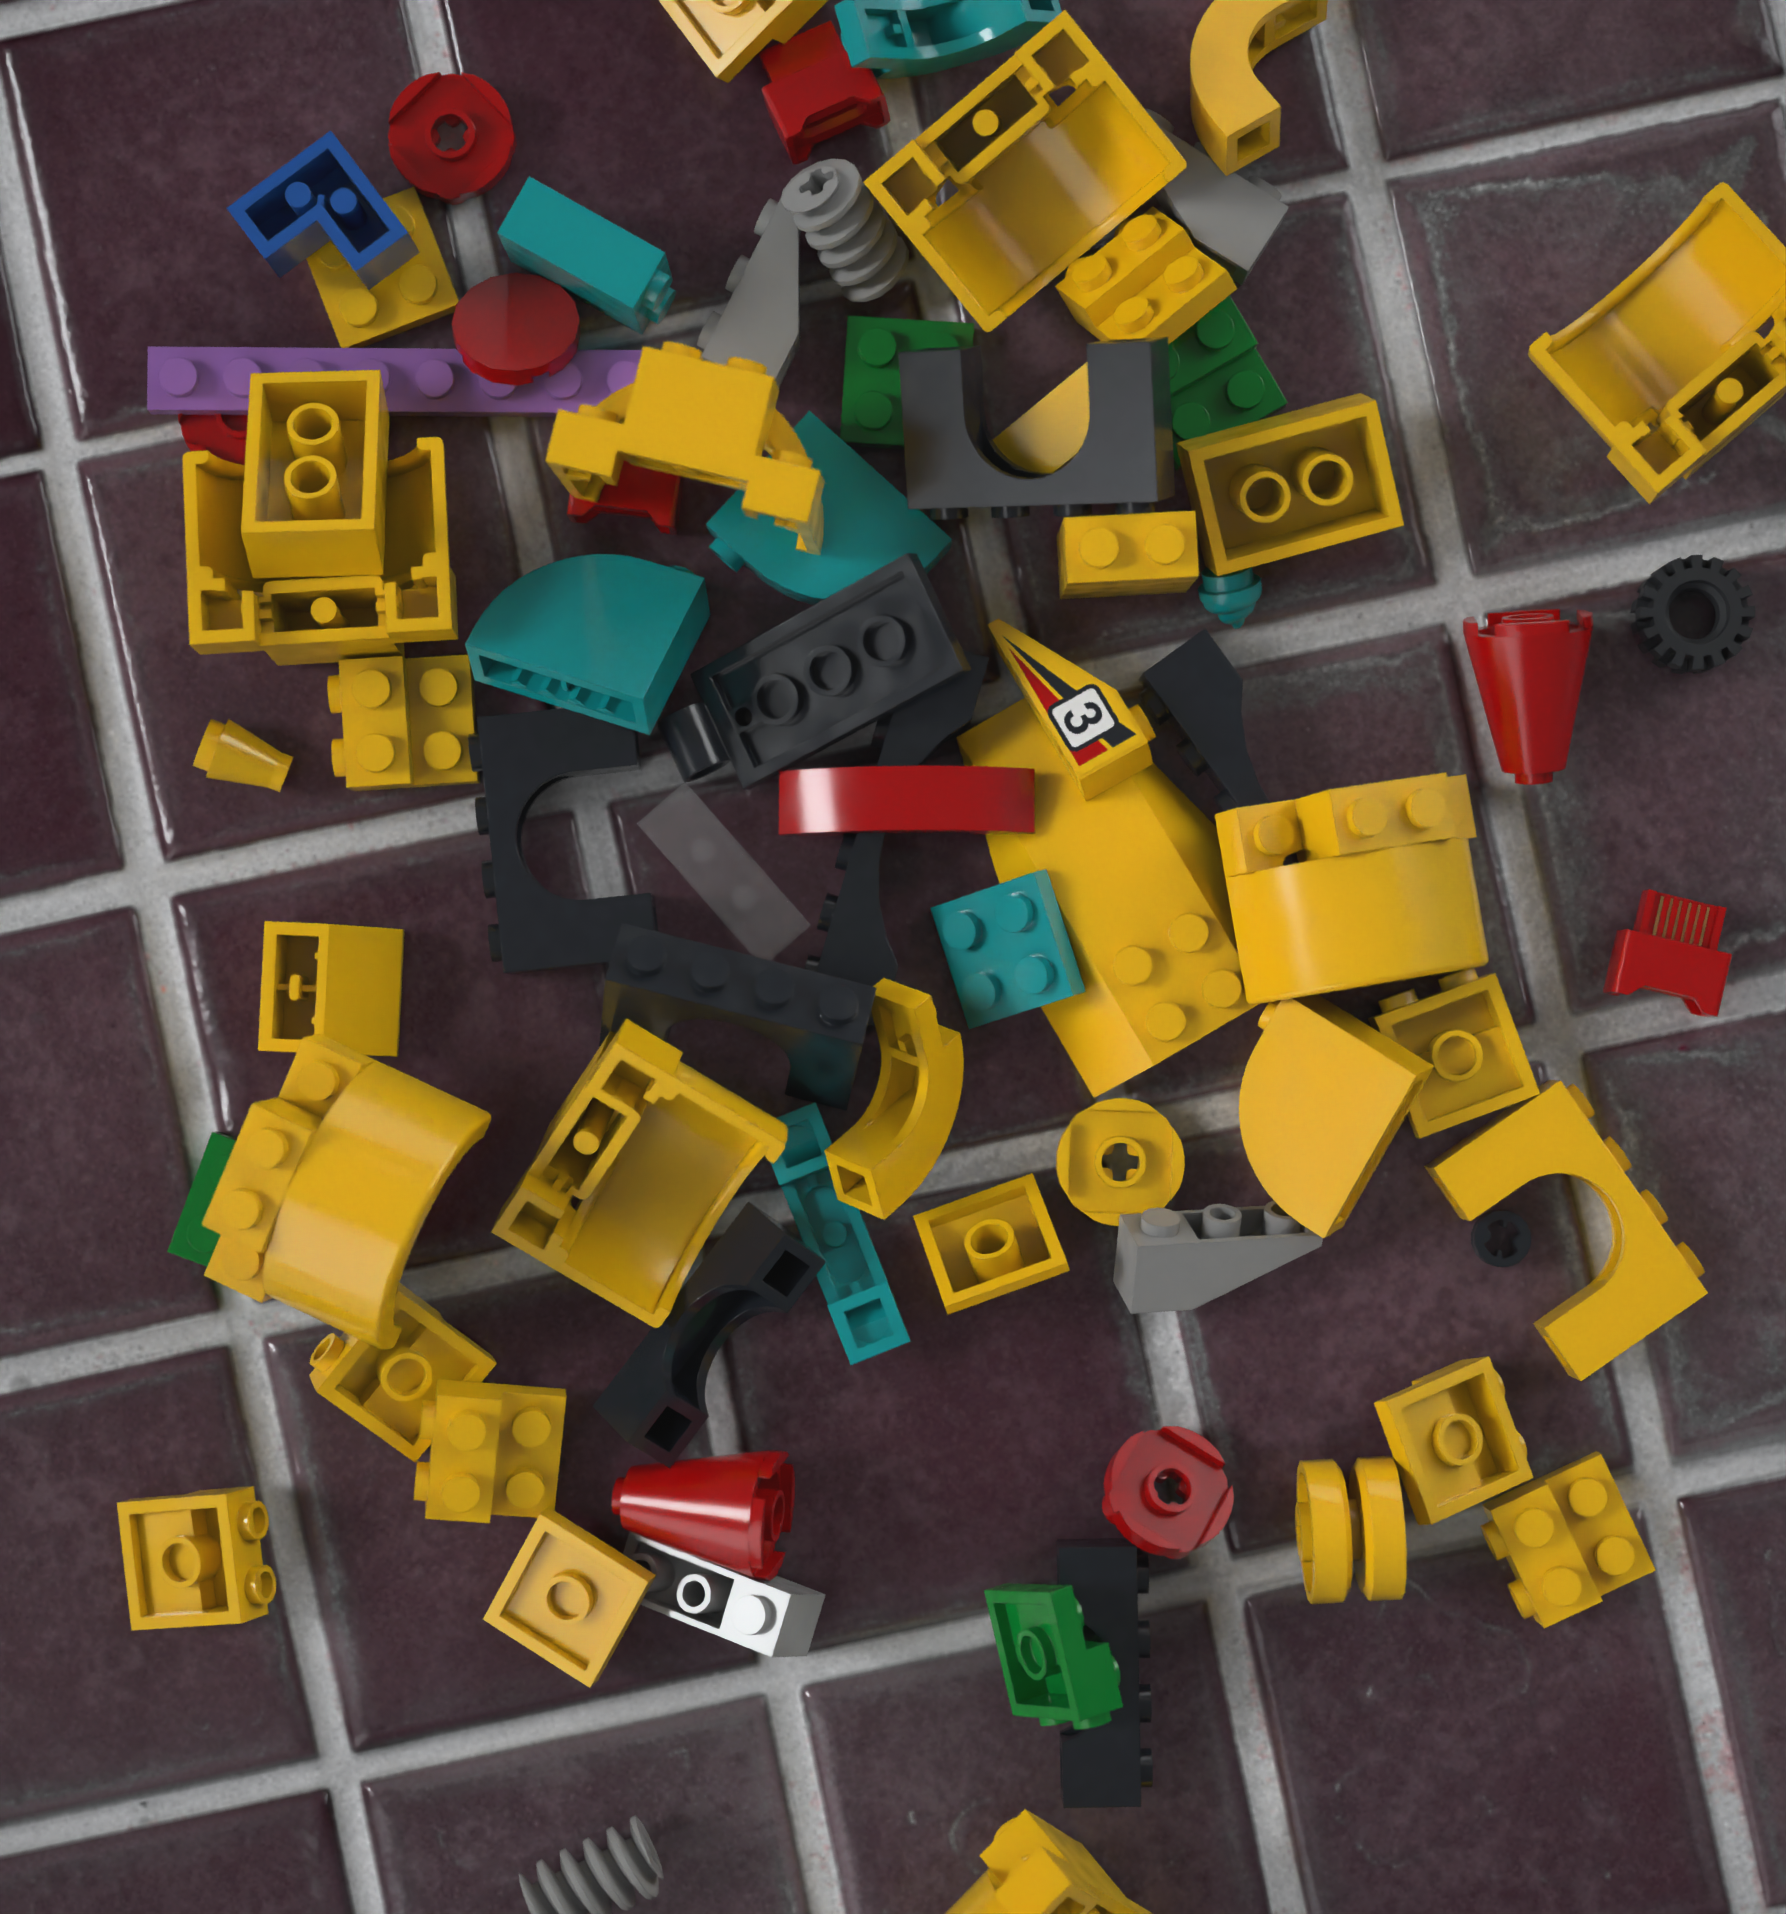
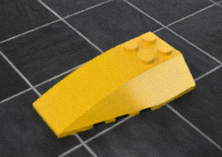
(1137, 898)

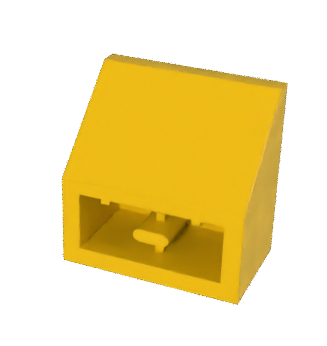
(332, 985)

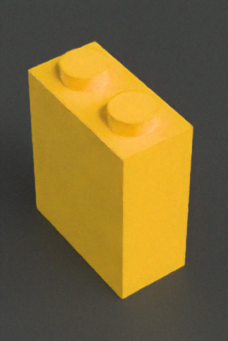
(1127, 554)

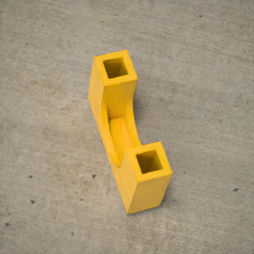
(1645, 1273)

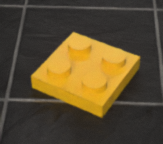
(403, 300)
(569, 1597)

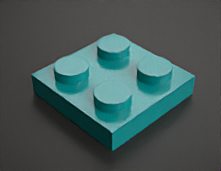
(1008, 949)

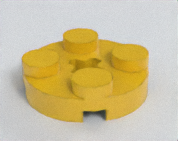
(1094, 1135)

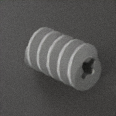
(846, 228)
(598, 1877)

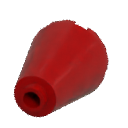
(1530, 686)
(713, 1507)

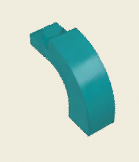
(935, 35)

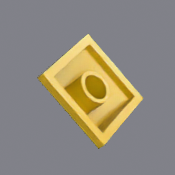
(990, 1243)

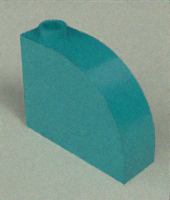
(863, 526)
(593, 636)

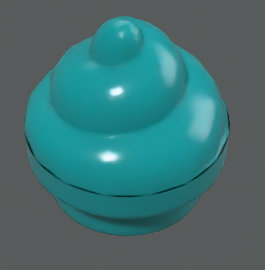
(1230, 595)

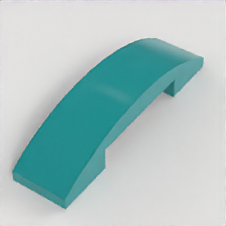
(853, 1274)

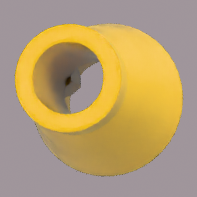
(241, 757)

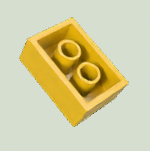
(316, 474)
(1290, 484)

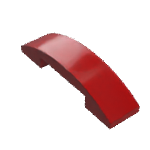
(906, 800)

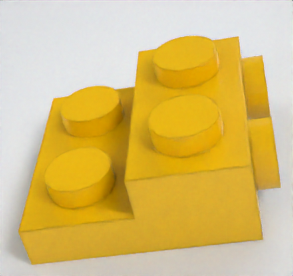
(735, 31)
(1144, 282)
(403, 722)
(1469, 1043)
(389, 1385)
(1453, 1439)
(490, 1450)
(1565, 1540)
(195, 1558)

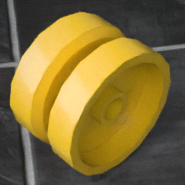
(1355, 1530)

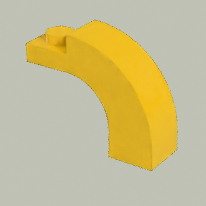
(1228, 103)
(912, 1108)

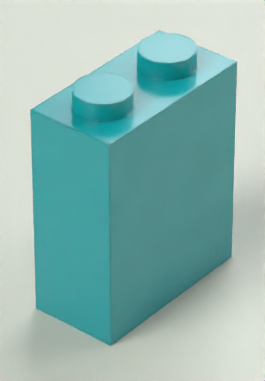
(588, 256)

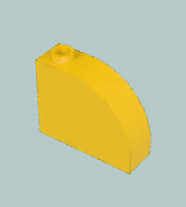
(1322, 1107)

